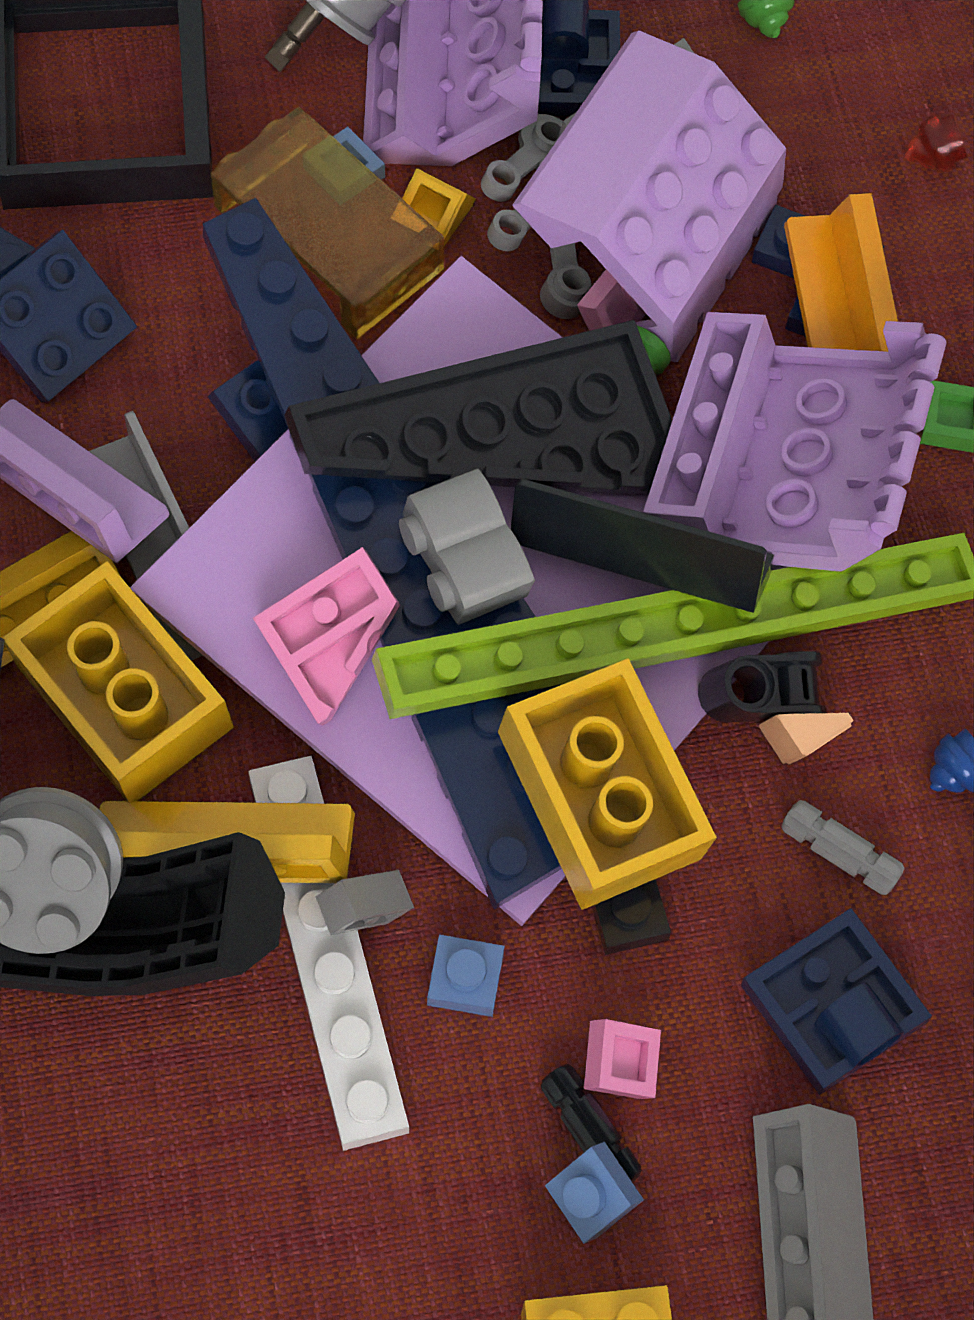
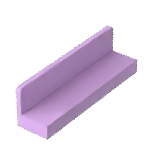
(74, 484)

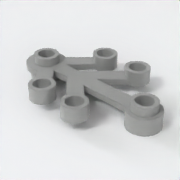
(534, 146)

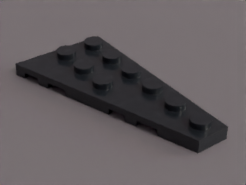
(551, 413)

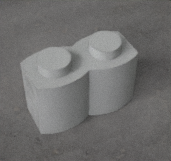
(466, 547)

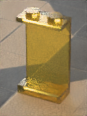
(333, 217)

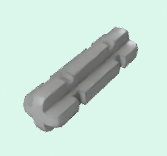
(842, 847)

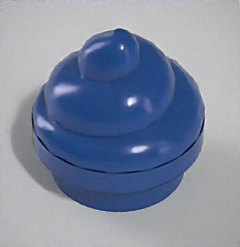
(954, 763)

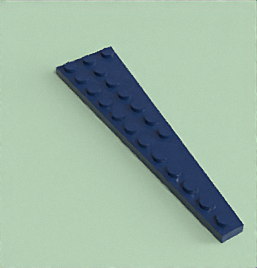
(313, 358)

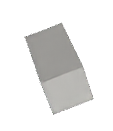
(364, 902)

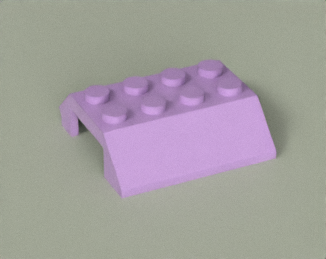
(451, 78)
(660, 182)
(796, 440)

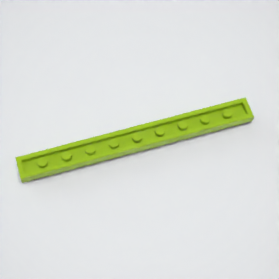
(666, 627)

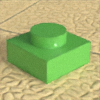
(950, 417)

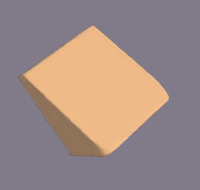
(801, 734)

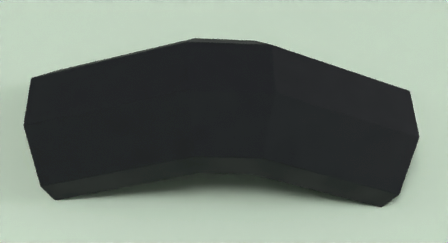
(168, 926)

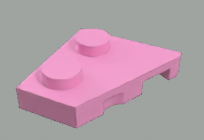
(330, 630)

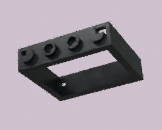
(107, 179)

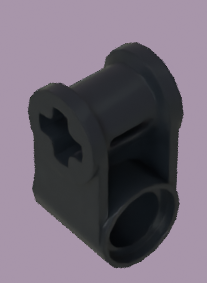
(770, 686)

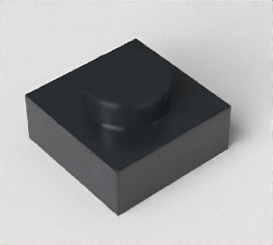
(632, 919)

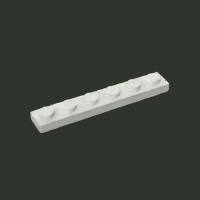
(336, 989)

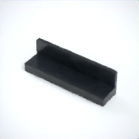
(640, 545)

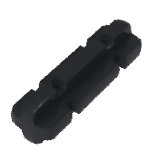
(585, 1116)

